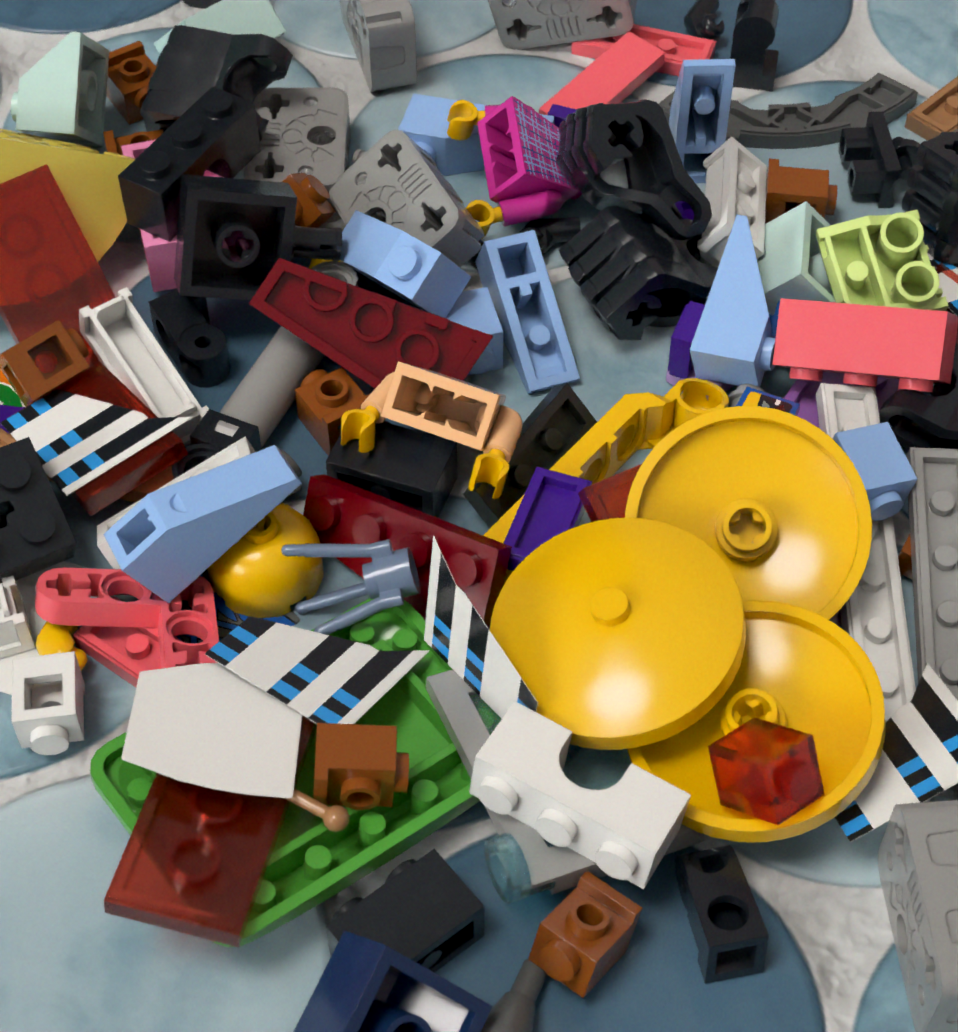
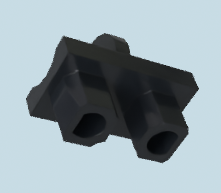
(876, 158)

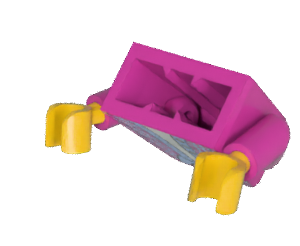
(518, 161)

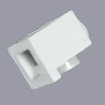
(51, 712)

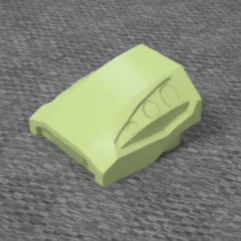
(881, 262)

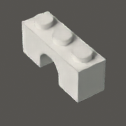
(615, 827)

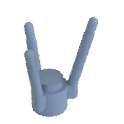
(386, 580)

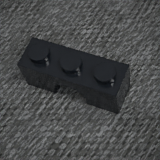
(212, 135)

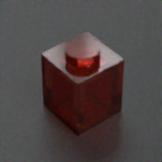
(766, 770)

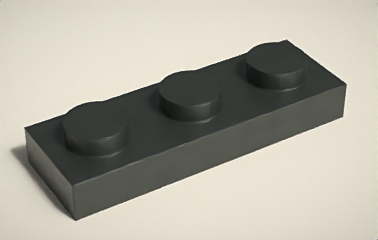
(544, 439)

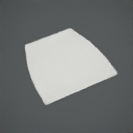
(213, 731)

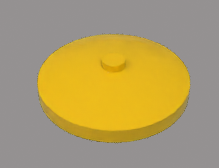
(767, 499)
(622, 630)
(799, 676)

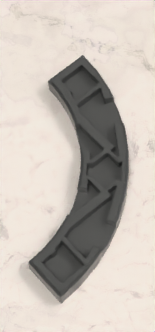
(807, 126)

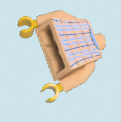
(445, 409)

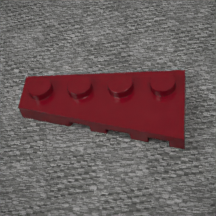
(365, 328)
(356, 516)

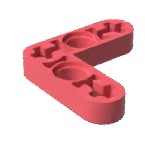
(65, 600)

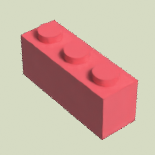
(865, 343)

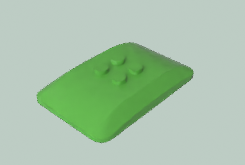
(308, 858)

